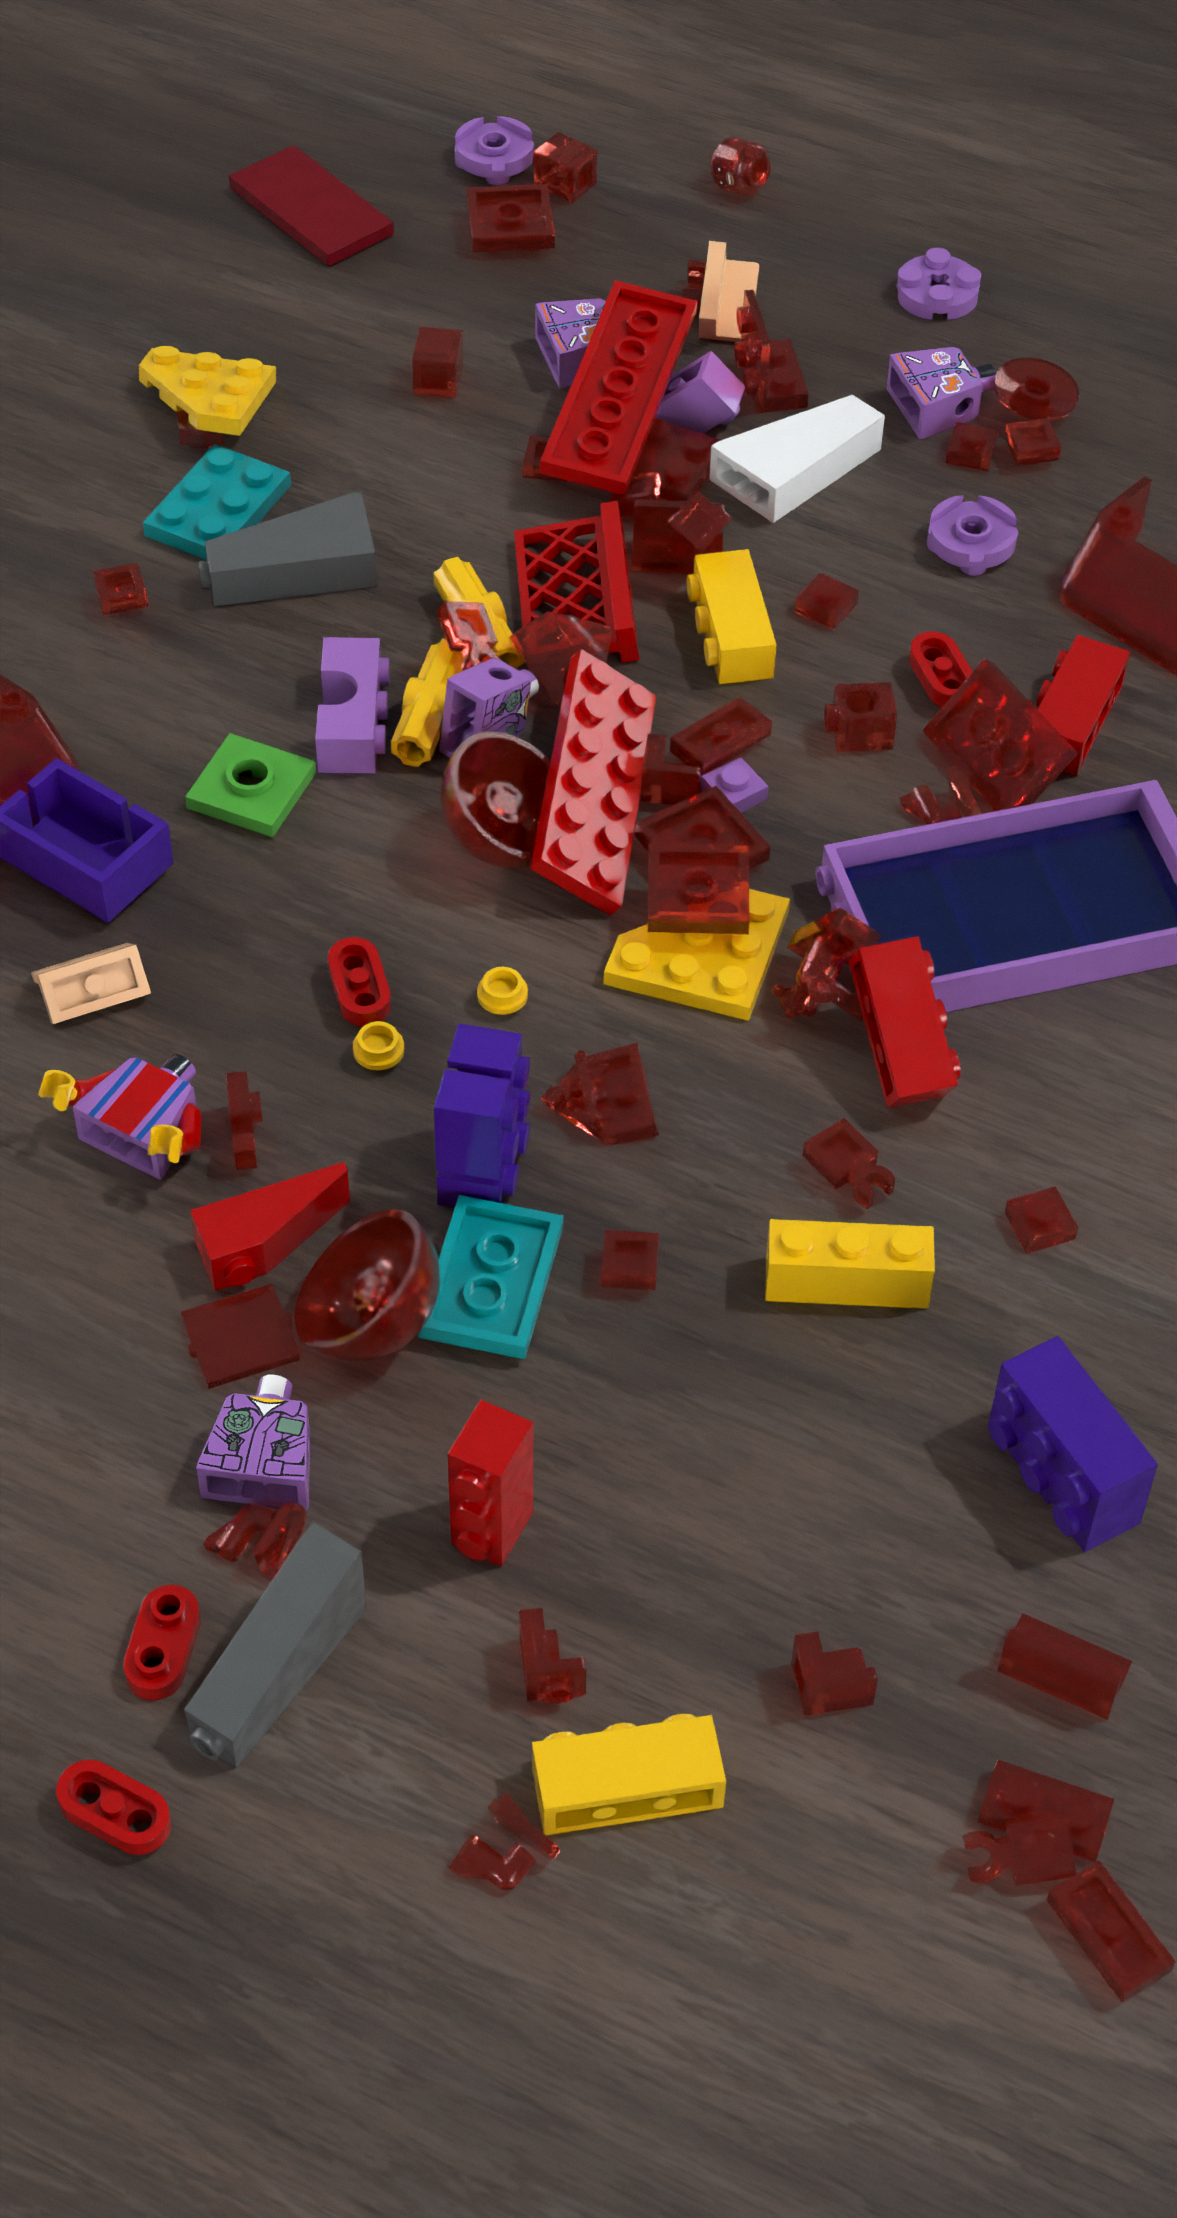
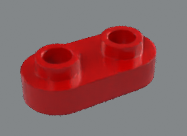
(938, 665)
(363, 991)
(162, 1637)
(117, 1809)

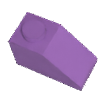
(702, 395)

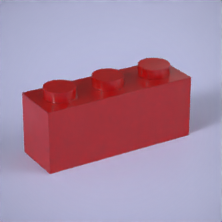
(1083, 693)
(904, 1021)
(490, 1483)

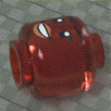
(740, 166)

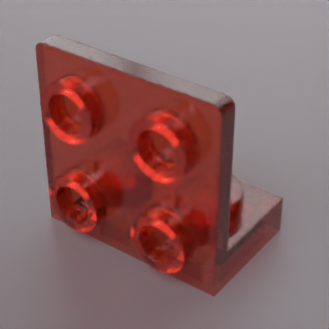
(768, 365)

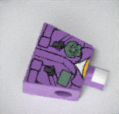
(484, 700)
(258, 1448)

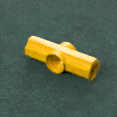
(460, 583)
(424, 706)

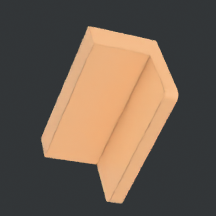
(723, 293)
(92, 982)

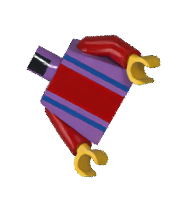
(134, 1111)

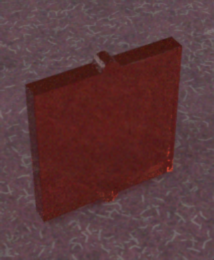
(240, 1336)

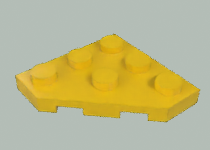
(213, 390)
(702, 968)

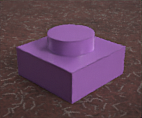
(738, 784)

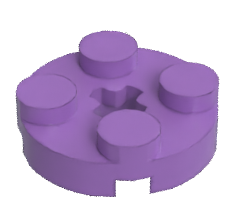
(494, 148)
(938, 285)
(972, 552)

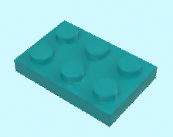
(215, 499)
(493, 1276)

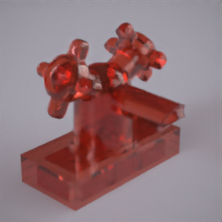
(825, 950)

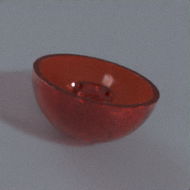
(495, 797)
(370, 1289)

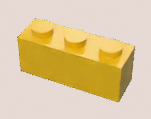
(732, 617)
(849, 1263)
(628, 1773)

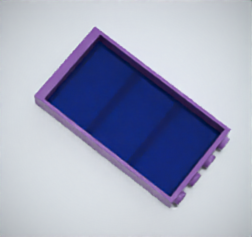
(1022, 892)

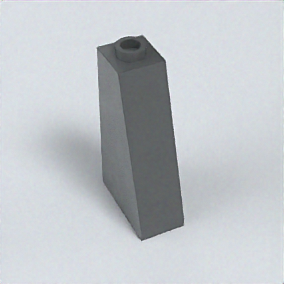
(293, 555)
(278, 1646)

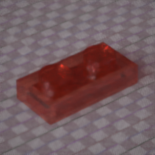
(721, 736)
(1024, 1792)
(1110, 1931)

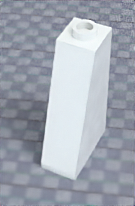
(796, 456)

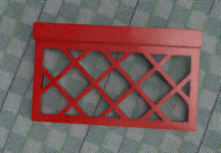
(612, 574)

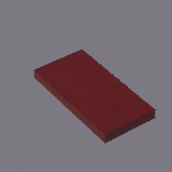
(311, 205)

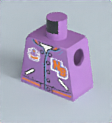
(564, 334)
(937, 388)

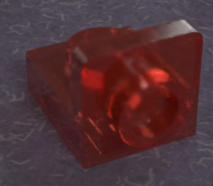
(544, 1672)

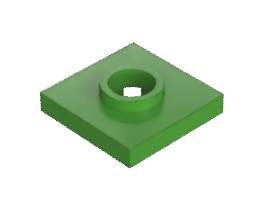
(256, 806)

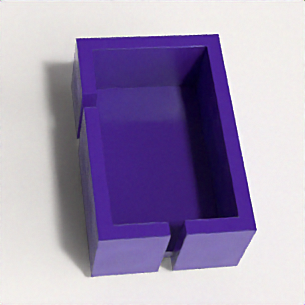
(83, 840)
(481, 1116)
(1071, 1444)

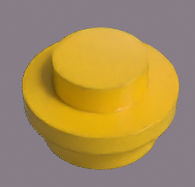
(502, 991)
(378, 1046)

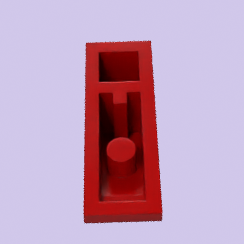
(261, 1227)

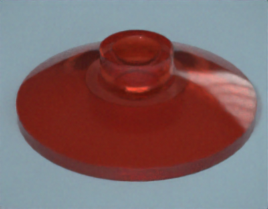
(1036, 389)

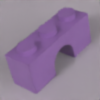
(352, 683)

